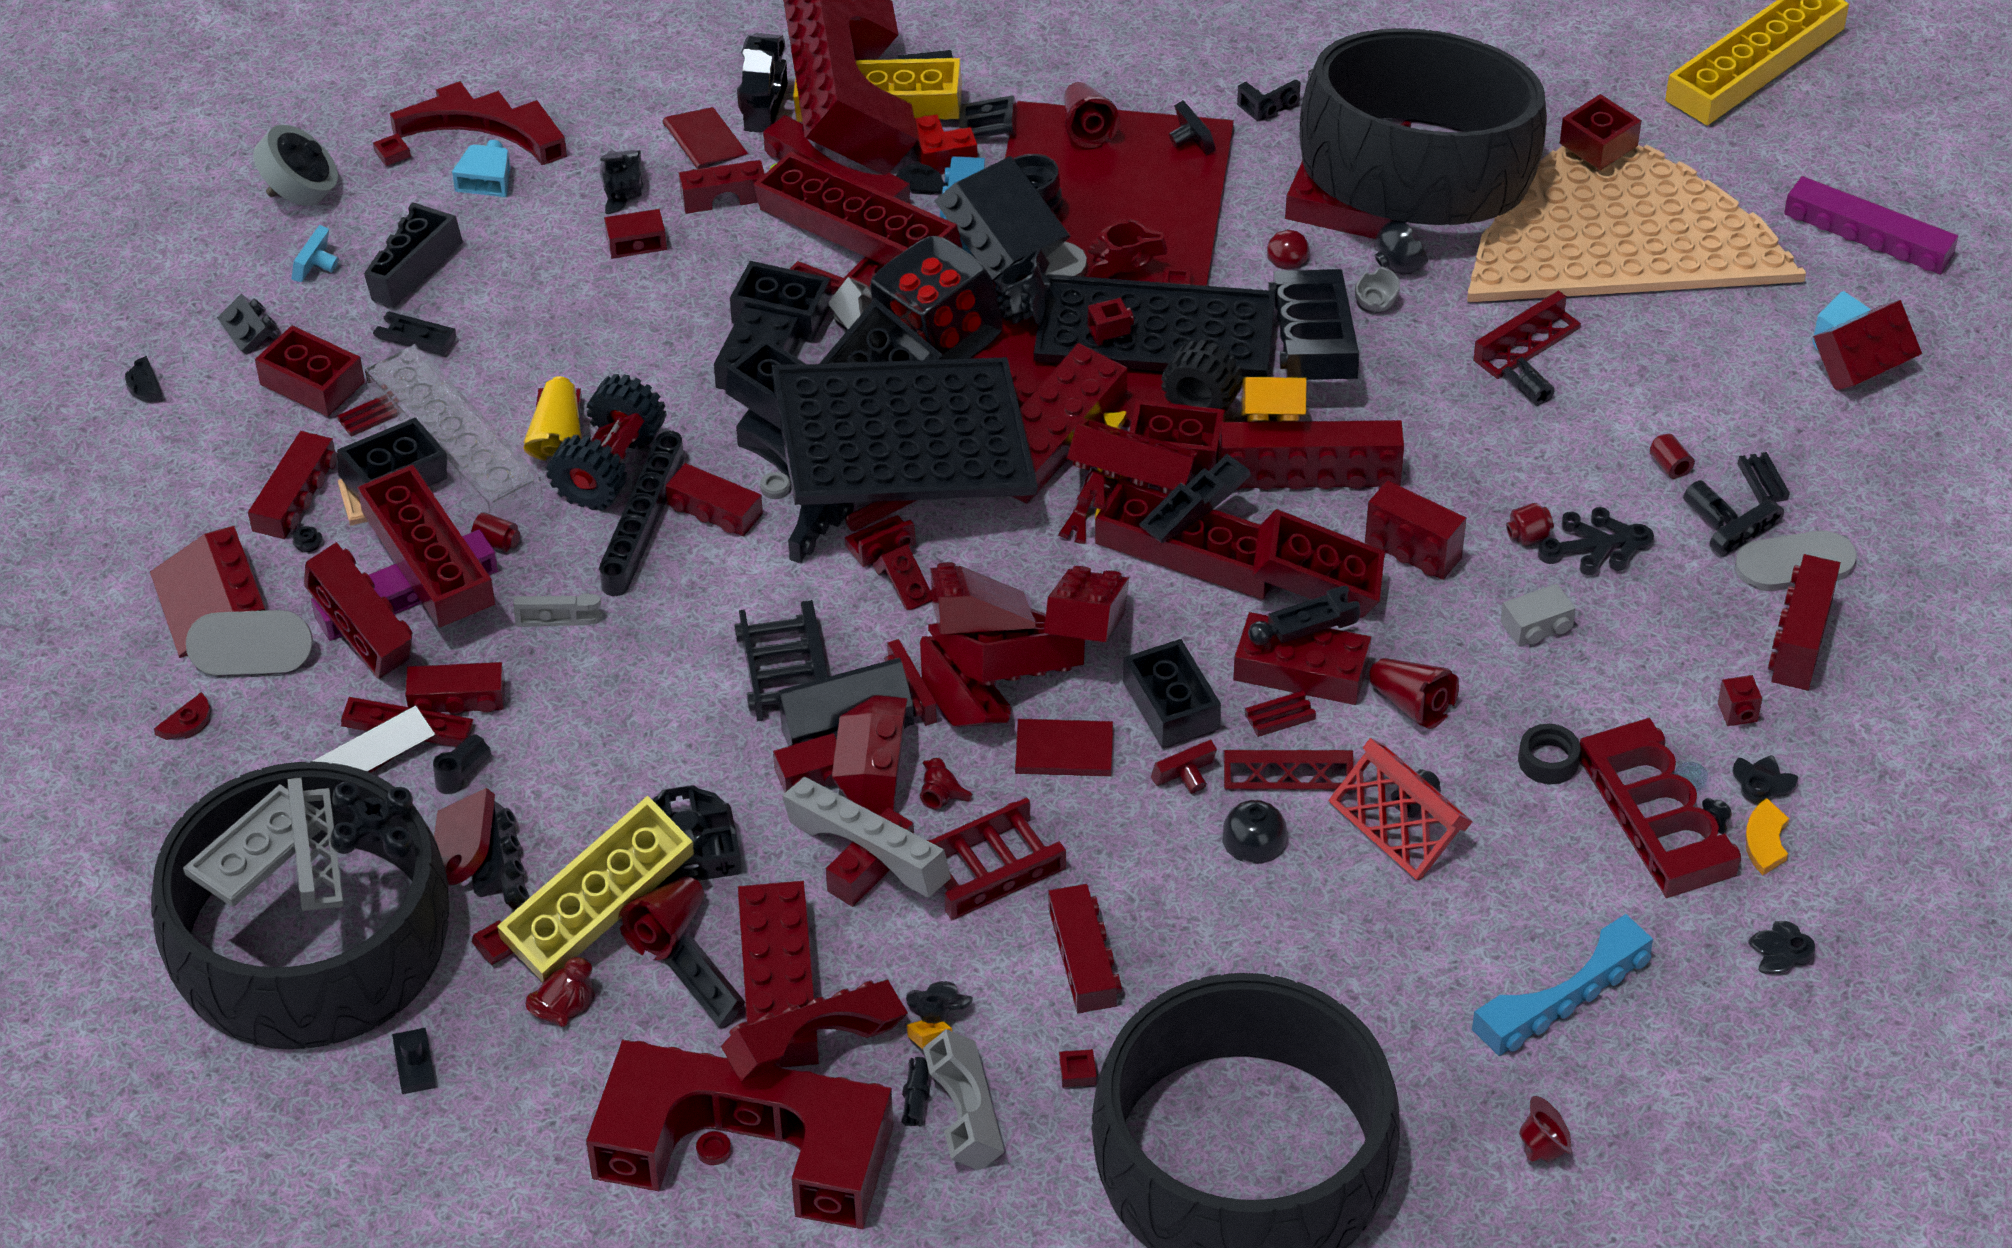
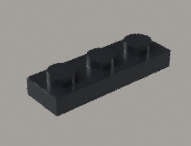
(705, 981)

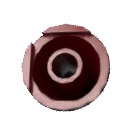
(1089, 116)
(1416, 689)
(661, 916)

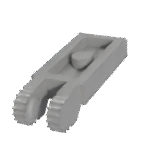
(557, 610)

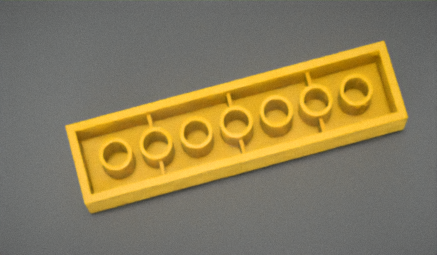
(1753, 56)

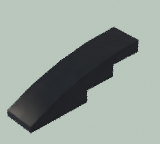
(1195, 500)

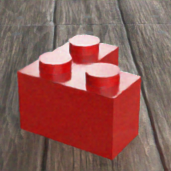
(938, 147)

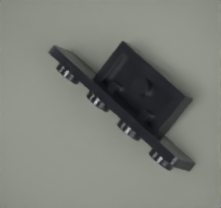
(502, 863)

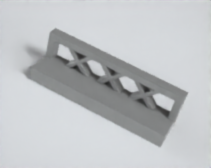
(303, 843)

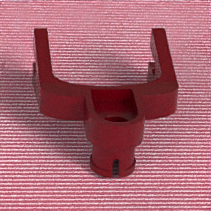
(1094, 485)

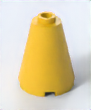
(553, 419)

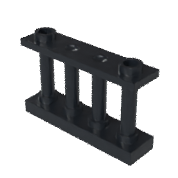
(809, 645)

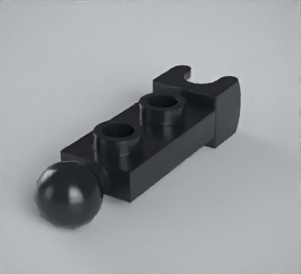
(1307, 618)

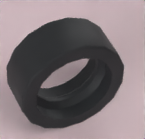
(1544, 771)

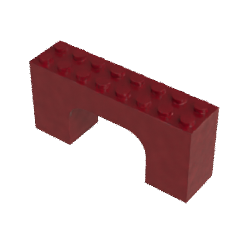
(835, 98)
(668, 1092)

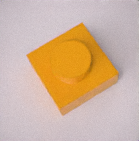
(924, 1033)

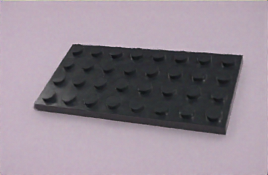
(1163, 321)

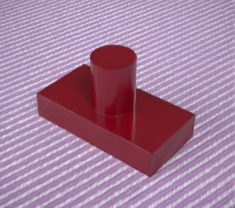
(1185, 765)

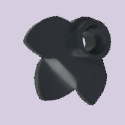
(1764, 776)
(1782, 947)
(937, 1001)

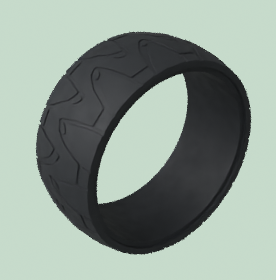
(1415, 171)
(314, 1000)
(1249, 1019)

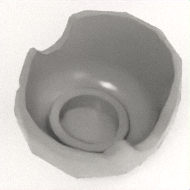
(1377, 286)

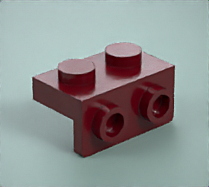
(880, 539)

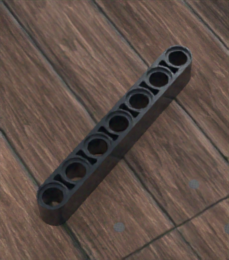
(641, 514)

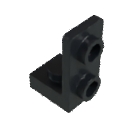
(1263, 106)

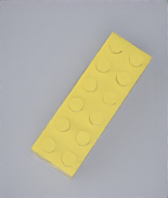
(594, 888)

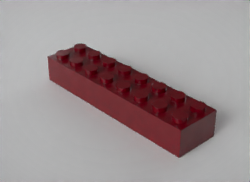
(846, 210)

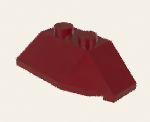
(958, 695)
(870, 752)

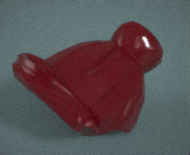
(563, 993)

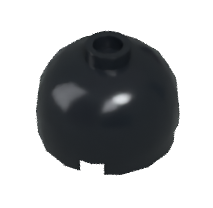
(1399, 249)
(1254, 832)

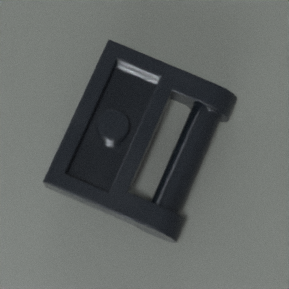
(989, 112)

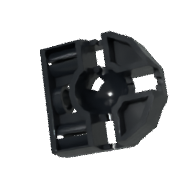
(762, 80)
(715, 822)

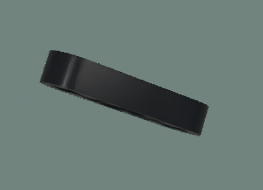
(1745, 526)

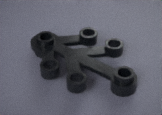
(1632, 538)

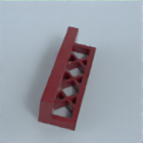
(1522, 327)
(1285, 756)

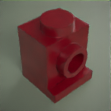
(1109, 320)

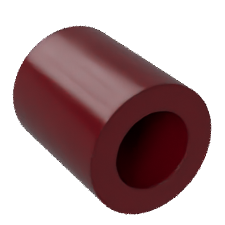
(1671, 456)
(497, 531)

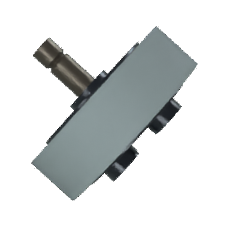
(295, 165)

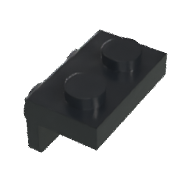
(247, 323)

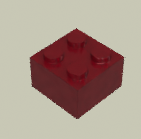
(1600, 132)

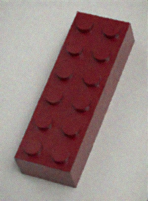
(1077, 389)
(1316, 453)
(426, 546)
(1212, 549)
(777, 959)

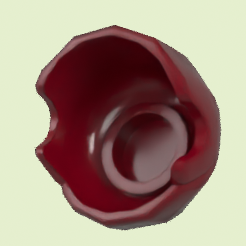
(1288, 249)

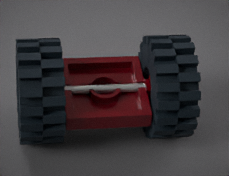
(592, 469)

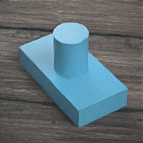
(314, 254)

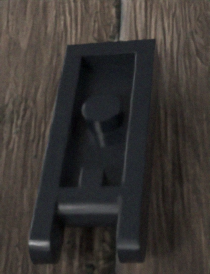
(414, 331)

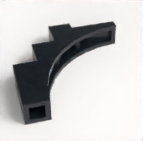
(814, 519)

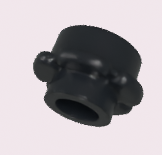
(307, 539)

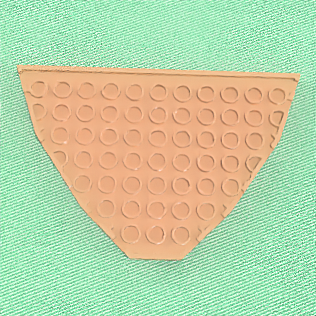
(1624, 231)

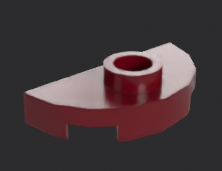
(187, 720)

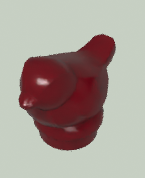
(940, 785)

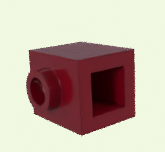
(1739, 700)

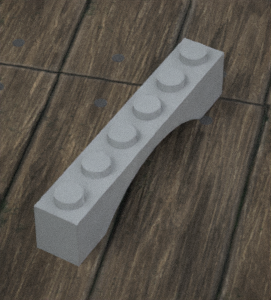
(908, 856)

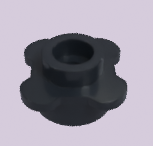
(1720, 811)

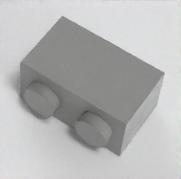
(1538, 615)

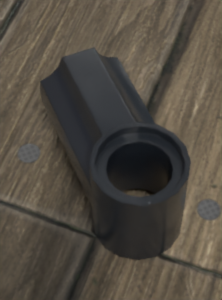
(454, 766)

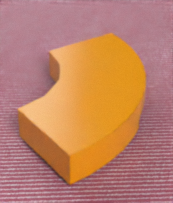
(1763, 837)

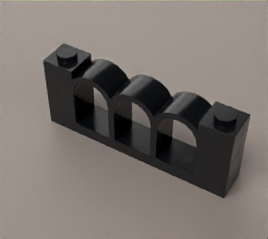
(1315, 324)

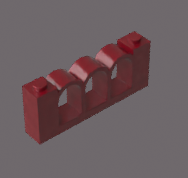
(1677, 869)

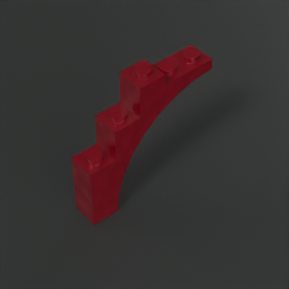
(491, 114)

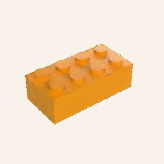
(1273, 398)

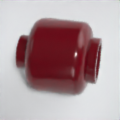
(1530, 524)

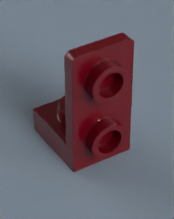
(905, 577)

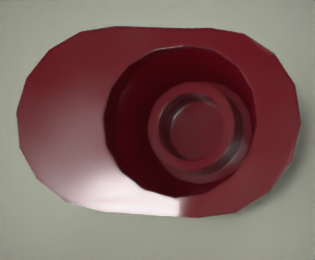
(1544, 1132)

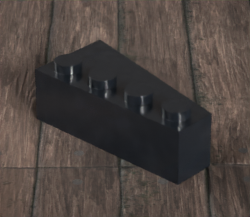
(412, 253)

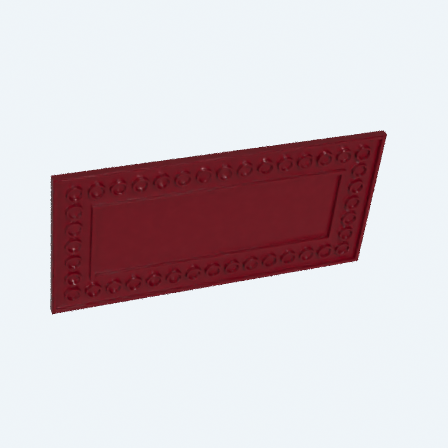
(1126, 178)

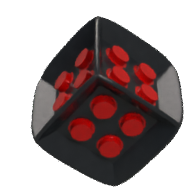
(941, 297)

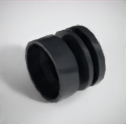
(1045, 178)

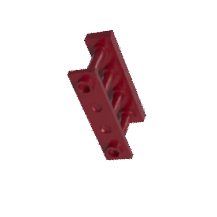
(1006, 879)

